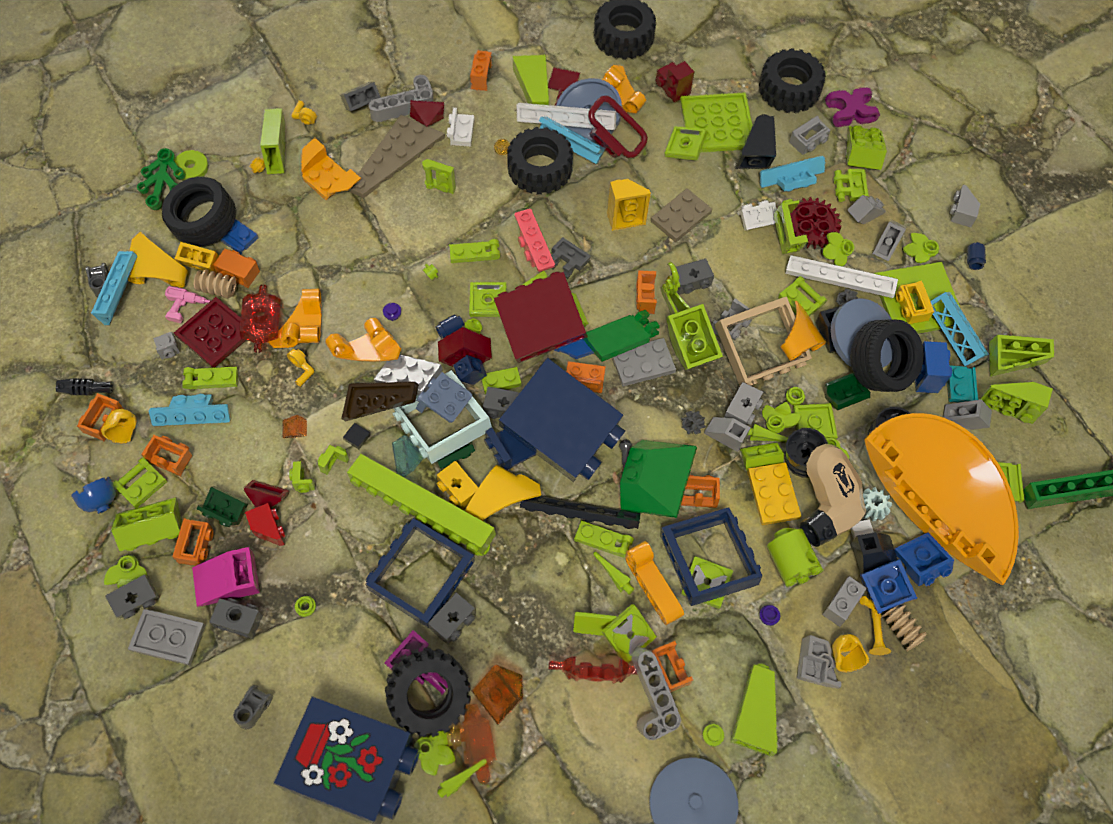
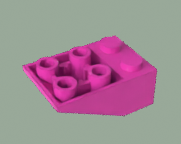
(225, 577)

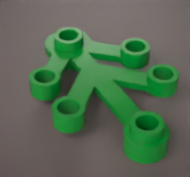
(165, 158)

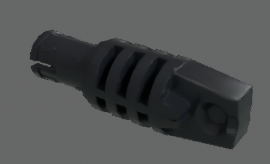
(80, 386)

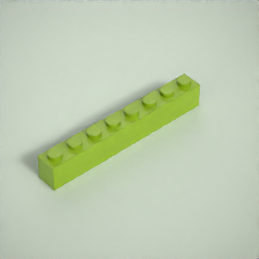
(422, 504)

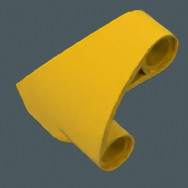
(155, 263)
(500, 491)

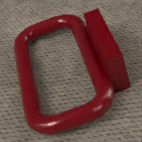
(606, 139)

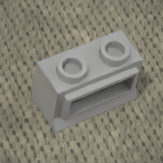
(801, 144)
(736, 307)

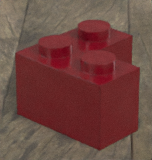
(675, 80)
(463, 343)

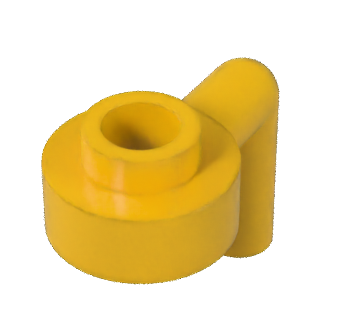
(306, 115)
(297, 357)

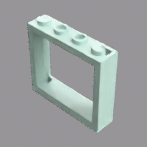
(452, 442)

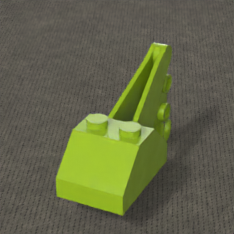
(689, 328)

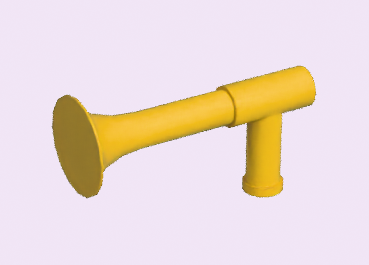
(879, 646)

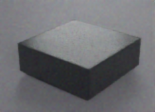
(356, 436)

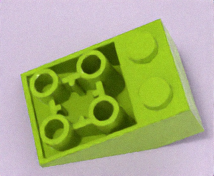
(865, 147)
(1019, 400)

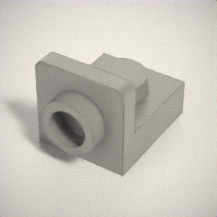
(166, 345)

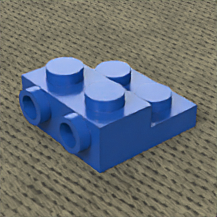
(925, 559)

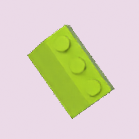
(147, 525)

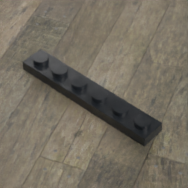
(584, 511)

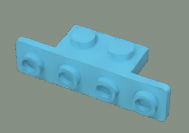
(794, 174)
(190, 410)

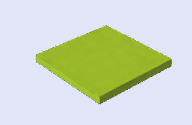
(723, 116)
(935, 283)

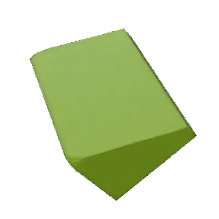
(762, 455)
(591, 623)

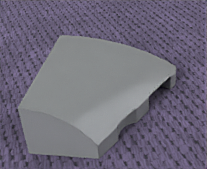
(817, 663)

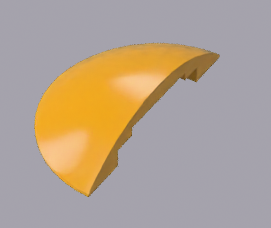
(949, 489)

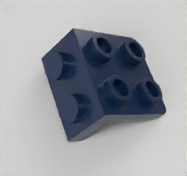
(506, 449)

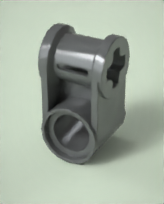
(97, 277)
(252, 705)

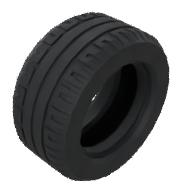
(185, 198)
(907, 355)

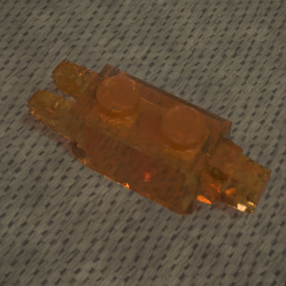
(479, 742)

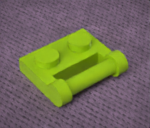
(444, 176)
(794, 294)
(143, 487)

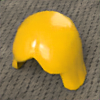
(119, 426)
(852, 661)

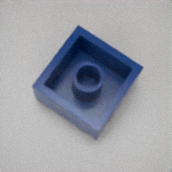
(935, 368)

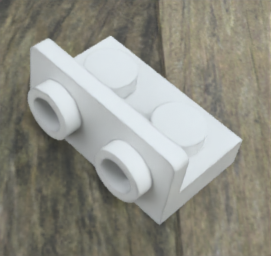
(461, 129)
(758, 215)

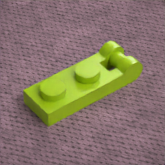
(474, 251)
(210, 377)
(603, 539)

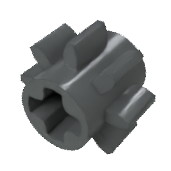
(846, 296)
(693, 422)

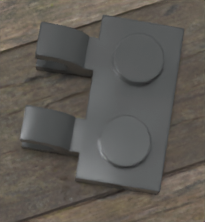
(571, 254)

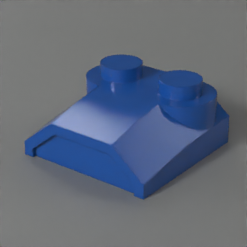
(888, 585)

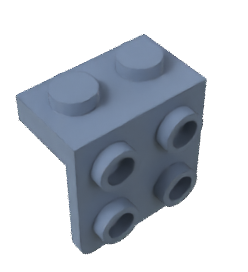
(444, 397)

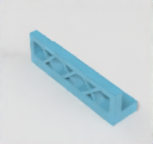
(579, 143)
(114, 286)
(964, 326)

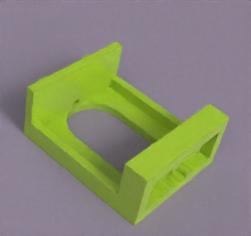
(793, 243)

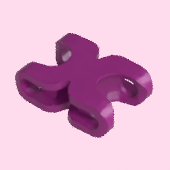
(852, 107)

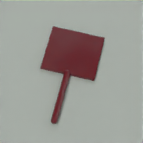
(562, 79)

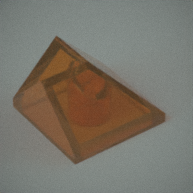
(499, 692)

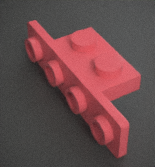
(533, 241)

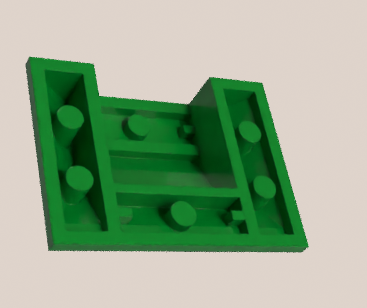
(656, 477)

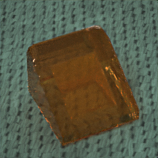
(294, 427)

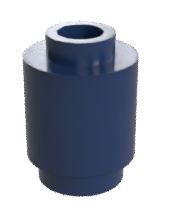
(976, 256)
(449, 325)

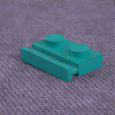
(962, 385)

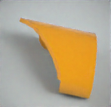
(631, 100)
(304, 323)
(802, 336)
(372, 347)

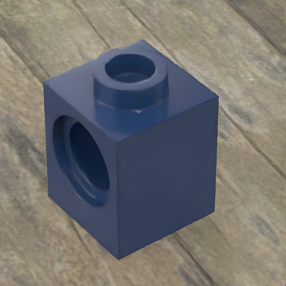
(470, 370)

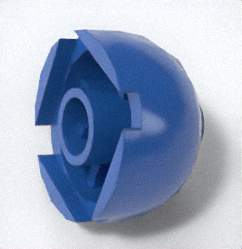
(95, 496)

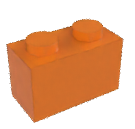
(237, 266)

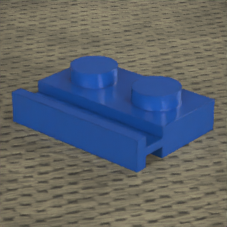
(239, 237)

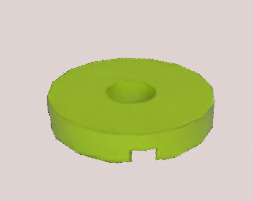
(192, 157)

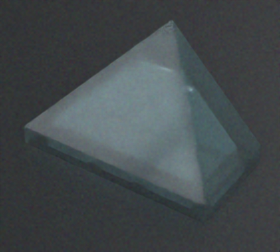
(405, 456)

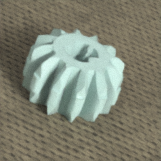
(878, 499)

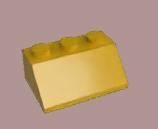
(627, 204)

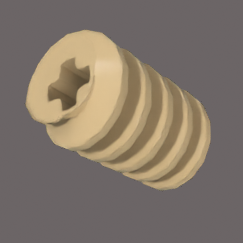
(215, 284)
(905, 627)

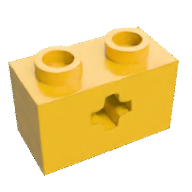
(196, 257)
(452, 476)

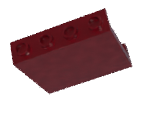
(540, 317)

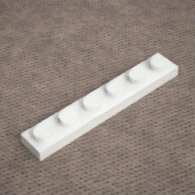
(564, 115)
(842, 276)

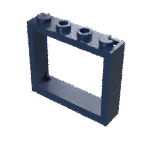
(738, 538)
(447, 589)

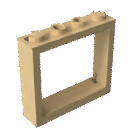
(788, 319)

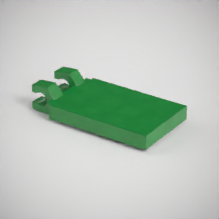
(621, 335)

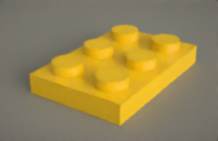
(774, 493)

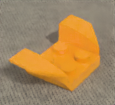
(323, 173)

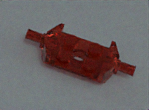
(260, 328)
(585, 670)

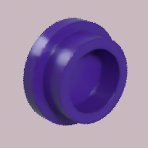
(392, 311)
(769, 615)

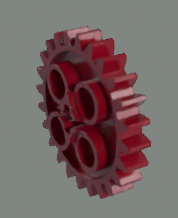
(815, 221)

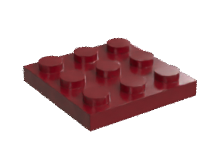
(212, 332)

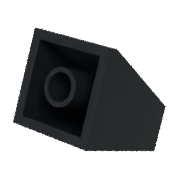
(759, 146)

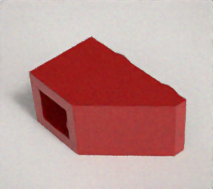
(264, 525)

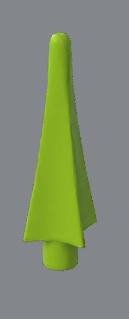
(759, 433)
(621, 580)
(453, 784)

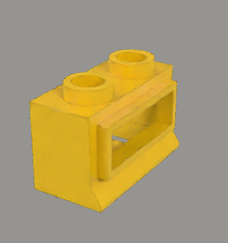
(906, 303)

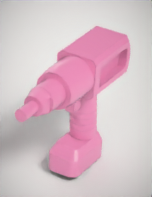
(180, 297)

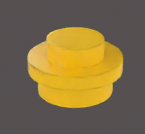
(257, 165)

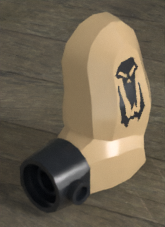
(837, 491)

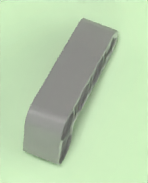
(399, 104)
(652, 691)

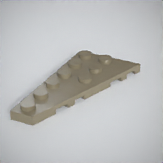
(395, 152)

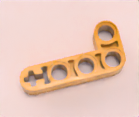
(653, 583)

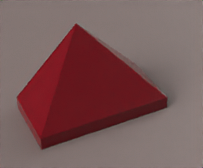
(426, 111)
(262, 493)

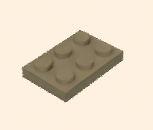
(681, 215)

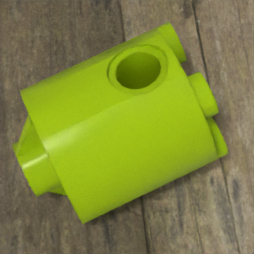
(794, 556)

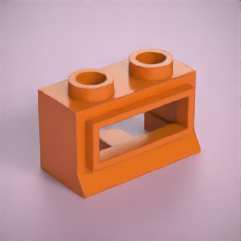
(479, 70)
(646, 291)
(588, 375)
(93, 413)
(153, 448)
(705, 483)
(201, 551)
(676, 663)

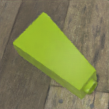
(532, 77)
(273, 141)
(757, 713)

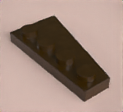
(372, 398)

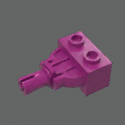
(413, 642)

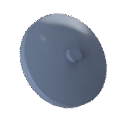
(584, 94)
(849, 320)
(693, 794)

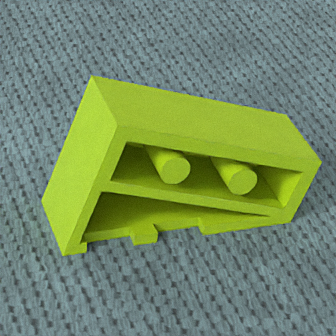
(1018, 353)

